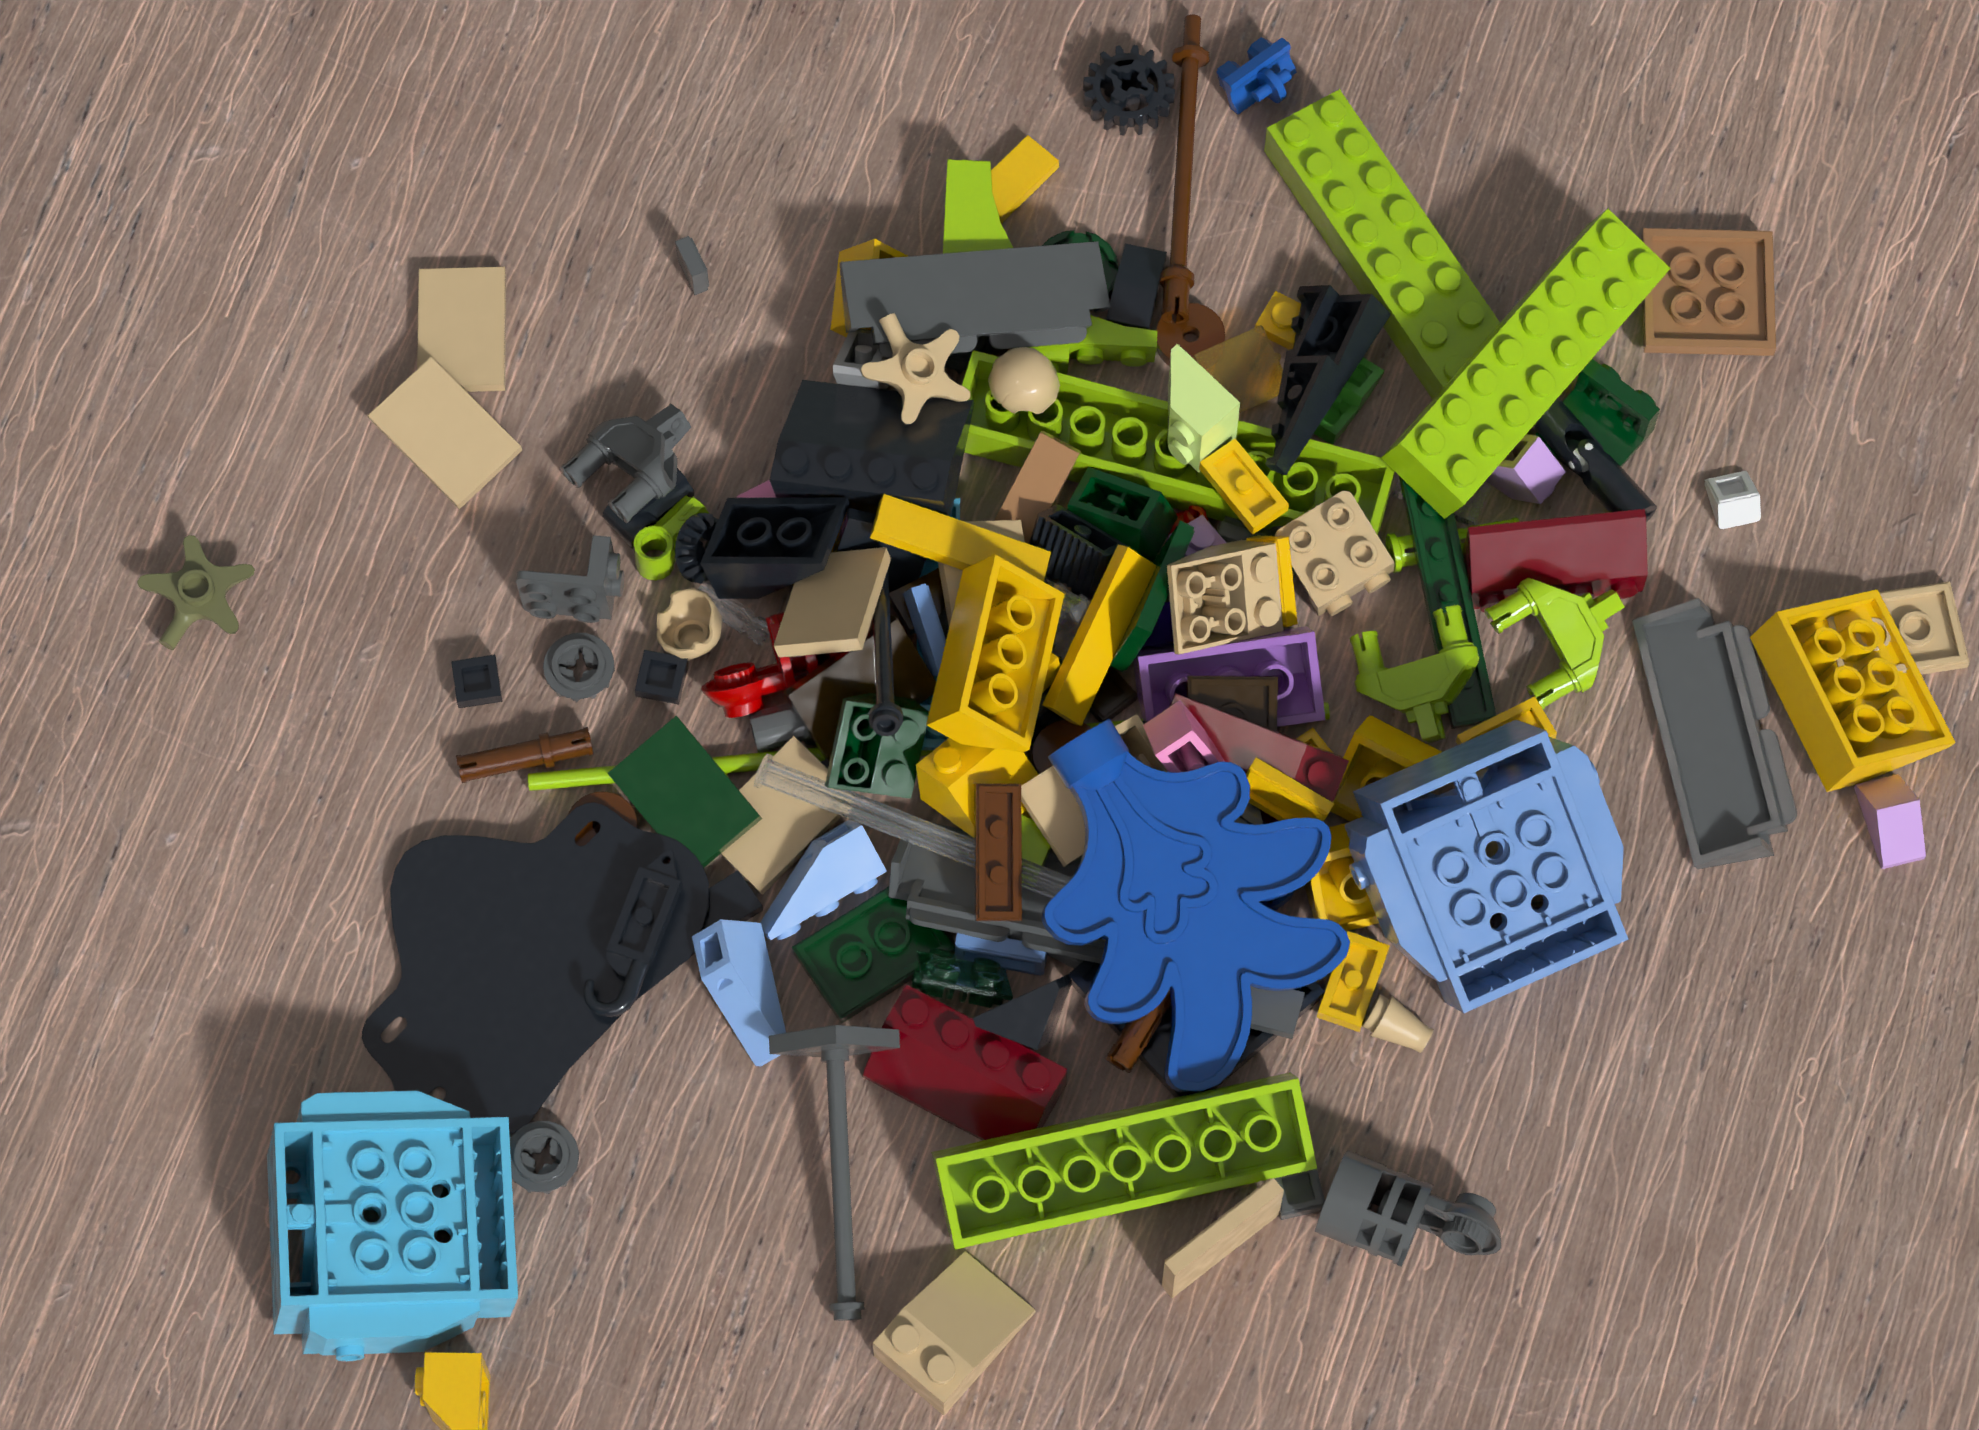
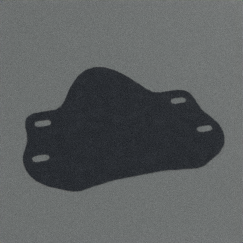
(501, 953)

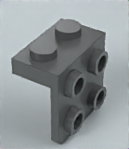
(582, 597)

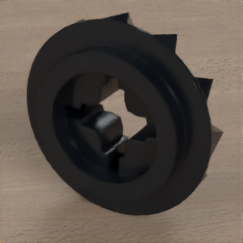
(689, 547)

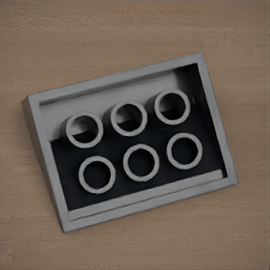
(858, 448)

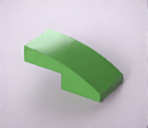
(1349, 401)

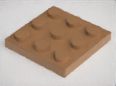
(1714, 294)

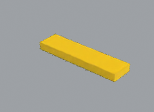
(950, 539)
(1099, 635)

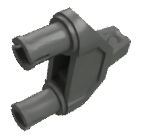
(639, 450)

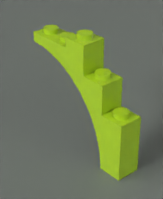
(975, 225)

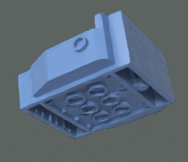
(1439, 889)

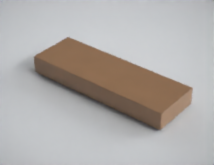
(1038, 481)

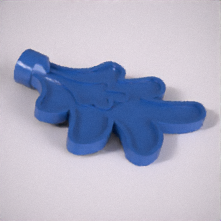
(1181, 901)

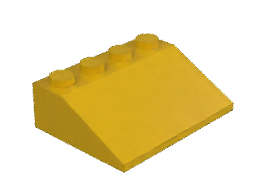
(1846, 717)

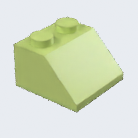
(1199, 411)

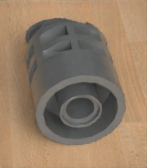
(1403, 1208)

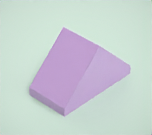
(1892, 820)

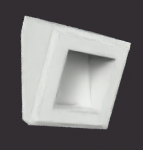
(1733, 499)

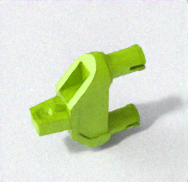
(1572, 627)
(1421, 686)

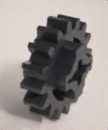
(1131, 95)

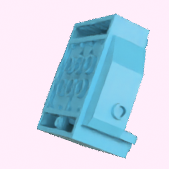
(390, 1279)

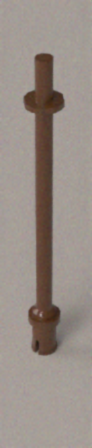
(1177, 278)

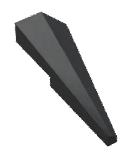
(1327, 347)

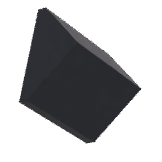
(1029, 1017)

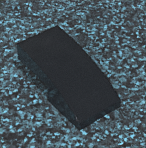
(1136, 286)

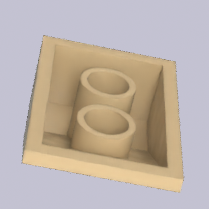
(952, 1332)

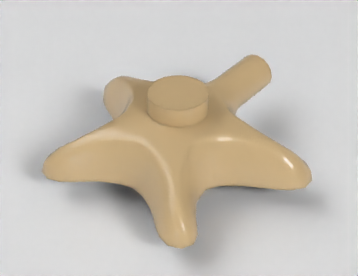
(916, 369)

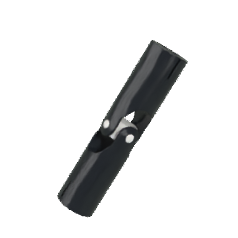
(1589, 460)

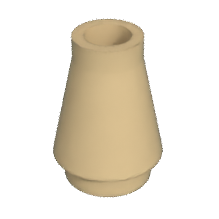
(1396, 1024)

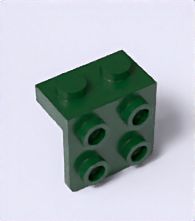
(1610, 412)

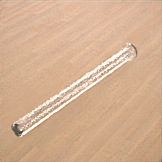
(893, 822)

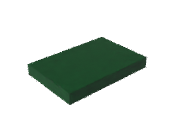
(1153, 597)
(685, 792)
(866, 954)

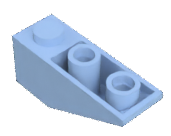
(828, 871)
(741, 981)

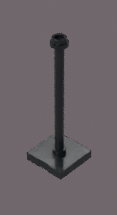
(903, 568)

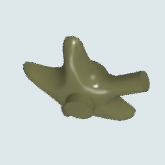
(196, 592)

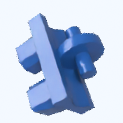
(1260, 77)

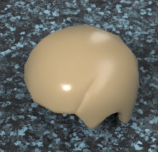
(1024, 381)
(689, 624)

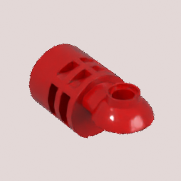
(742, 685)

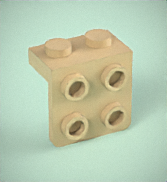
(1336, 553)

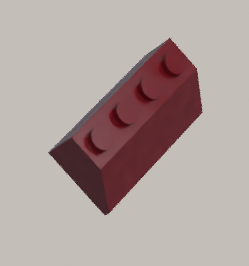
(1566, 552)
(964, 1071)

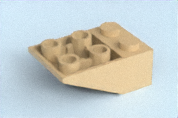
(1224, 595)
(1056, 808)

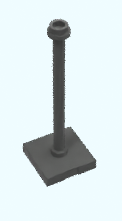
(834, 1047)

